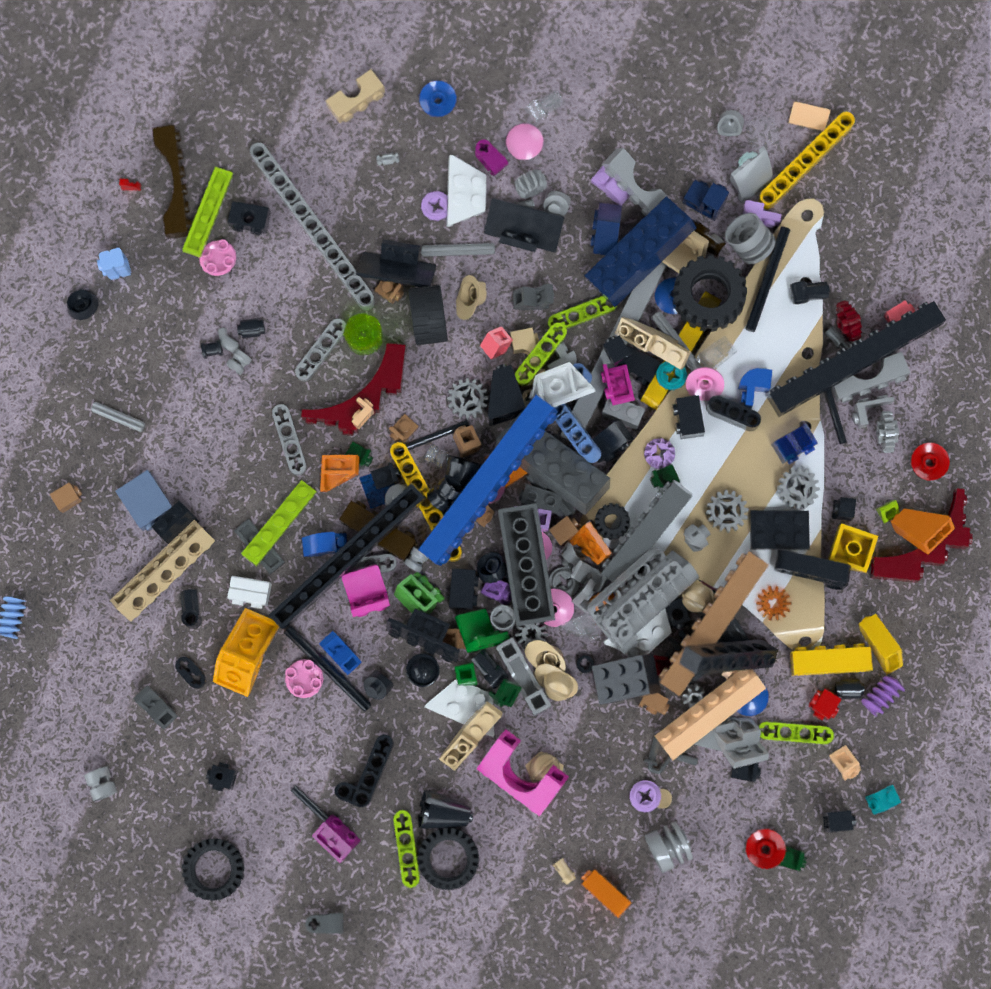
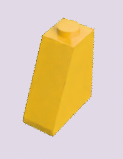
(881, 643)

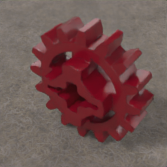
(848, 320)

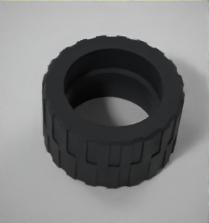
(428, 315)

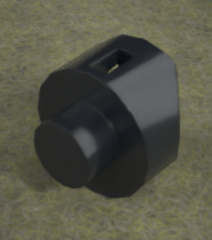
(377, 685)

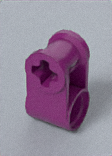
(492, 158)

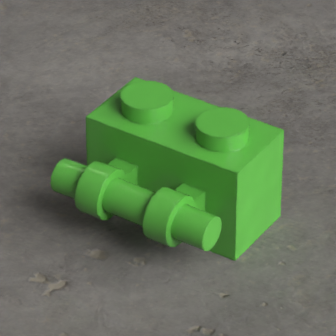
(418, 593)

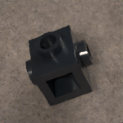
(228, 779)

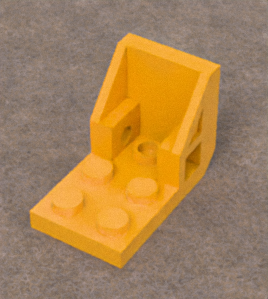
(244, 652)

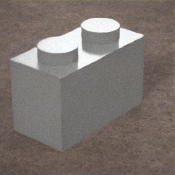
(626, 412)

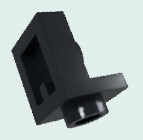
(385, 476)
(747, 773)

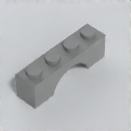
(620, 167)
(892, 369)
(523, 676)

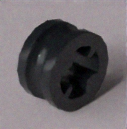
(581, 669)

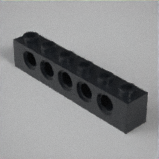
(728, 656)

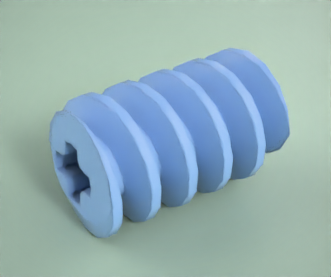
(10, 616)

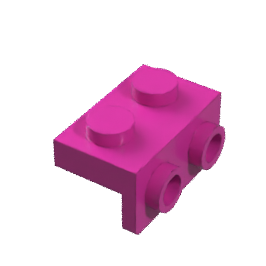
(618, 384)

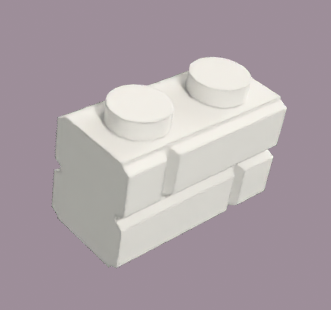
(249, 591)

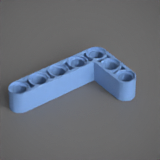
(576, 429)

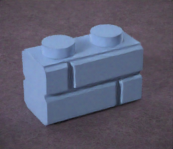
(113, 264)

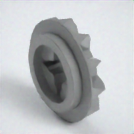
(565, 573)

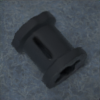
(211, 349)

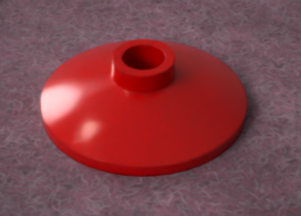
(939, 459)
(773, 841)

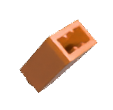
(922, 528)
(605, 892)

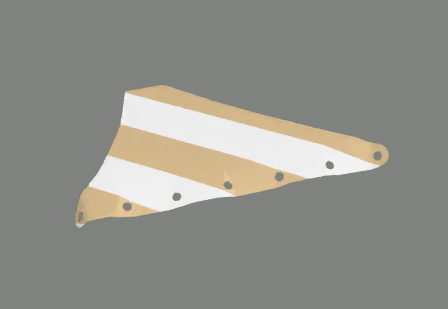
(739, 458)

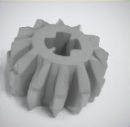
(530, 184)
(538, 635)

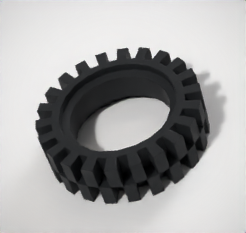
(193, 856)
(424, 859)

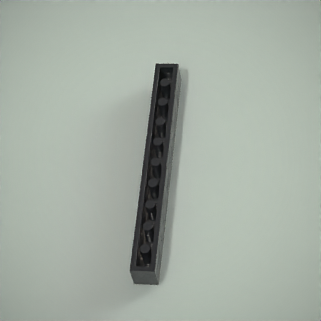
(855, 359)
(348, 556)

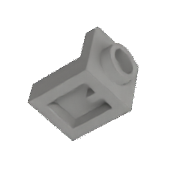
(583, 596)

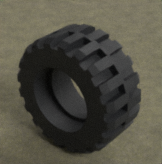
(709, 269)

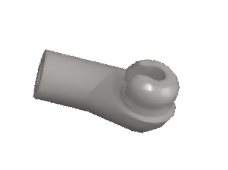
(226, 341)

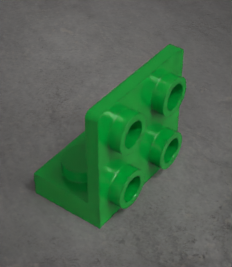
(478, 631)

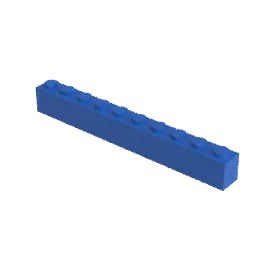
(488, 480)

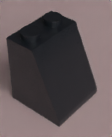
(505, 396)

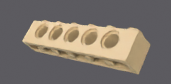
(164, 561)

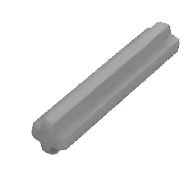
(118, 416)

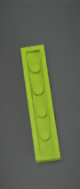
(207, 212)
(278, 523)

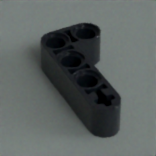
(833, 573)
(368, 770)

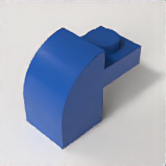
(752, 381)
(323, 543)
(340, 652)

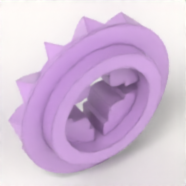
(433, 198)
(656, 461)
(636, 798)

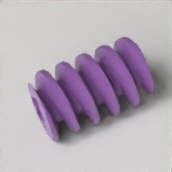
(882, 695)

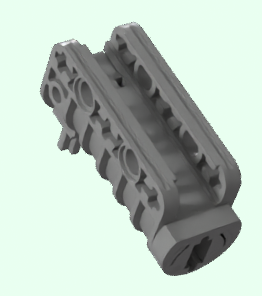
(641, 597)

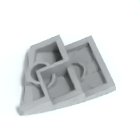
(752, 176)
(740, 741)

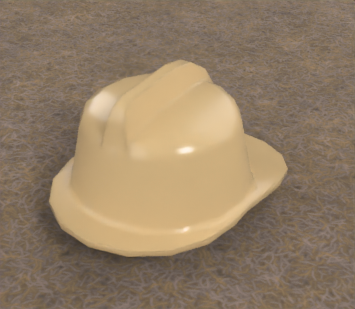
(471, 295)
(697, 597)
(541, 652)
(556, 682)
(540, 765)

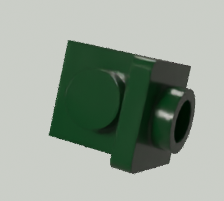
(365, 455)
(662, 476)
(506, 693)
(794, 859)

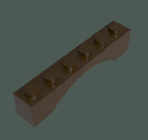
(175, 218)

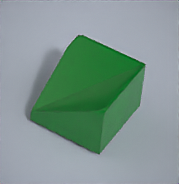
(466, 674)

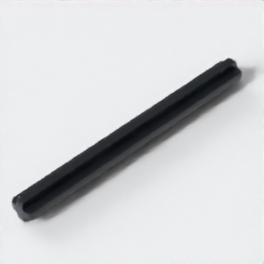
(767, 279)
(327, 668)

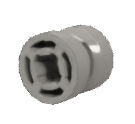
(241, 358)
(415, 560)

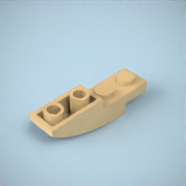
(652, 340)
(470, 735)

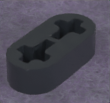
(187, 676)

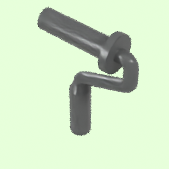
(653, 755)

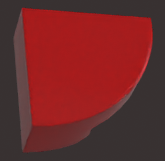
(126, 186)

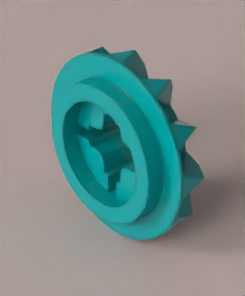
(663, 379)

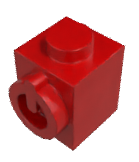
(824, 704)

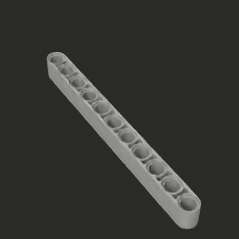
(309, 218)
(633, 310)

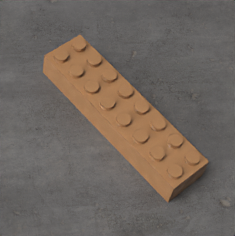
(716, 617)

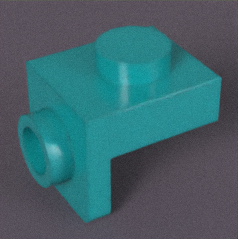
(883, 800)

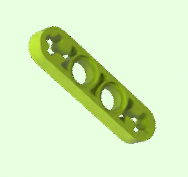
(581, 311)
(542, 355)
(795, 733)
(409, 848)

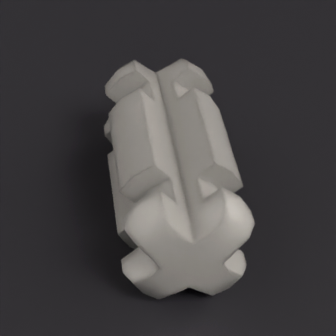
(387, 158)

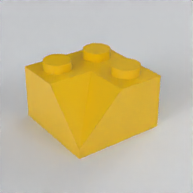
(853, 547)

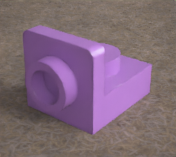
(498, 591)

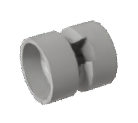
(502, 618)
(102, 790)

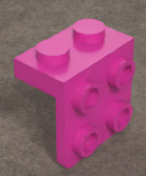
(365, 590)

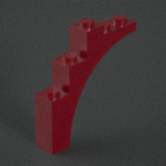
(387, 378)
(908, 566)

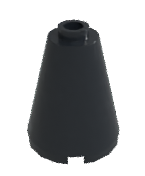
(461, 470)
(442, 812)

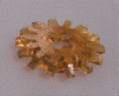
(781, 600)

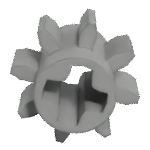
(692, 690)

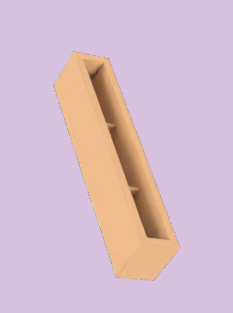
(709, 712)

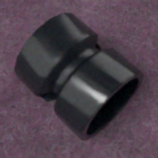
(447, 490)

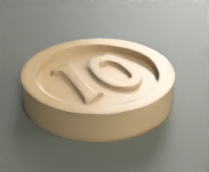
(666, 799)

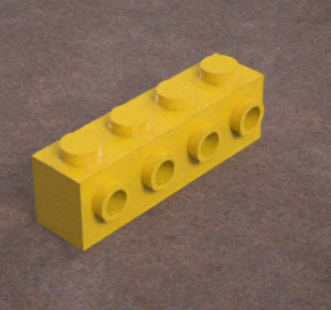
(831, 660)

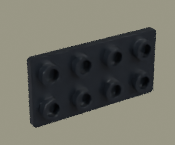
(523, 226)
(397, 264)
(425, 632)

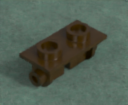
(715, 242)

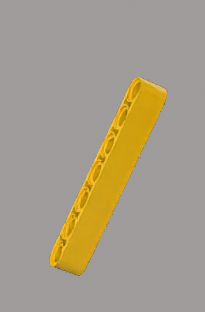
(810, 153)
(656, 393)
(415, 475)

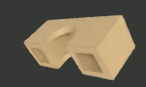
(344, 107)
(524, 342)

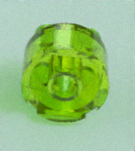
(371, 327)

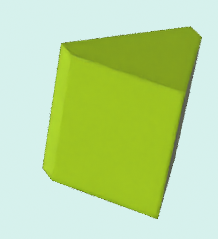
(888, 510)

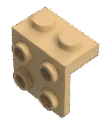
(688, 250)

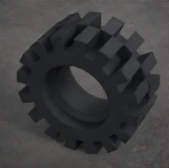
(620, 512)

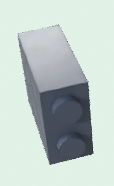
(144, 500)

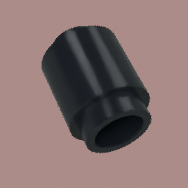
(251, 328)
(849, 689)

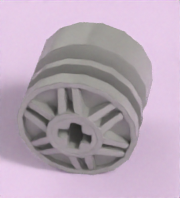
(750, 238)
(669, 846)

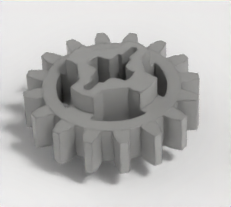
(476, 402)
(887, 431)
(800, 495)
(733, 516)

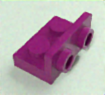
(336, 838)

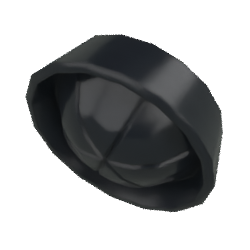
(82, 304)
(492, 567)
(422, 670)

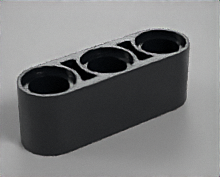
(726, 406)

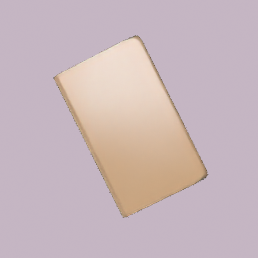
(809, 116)

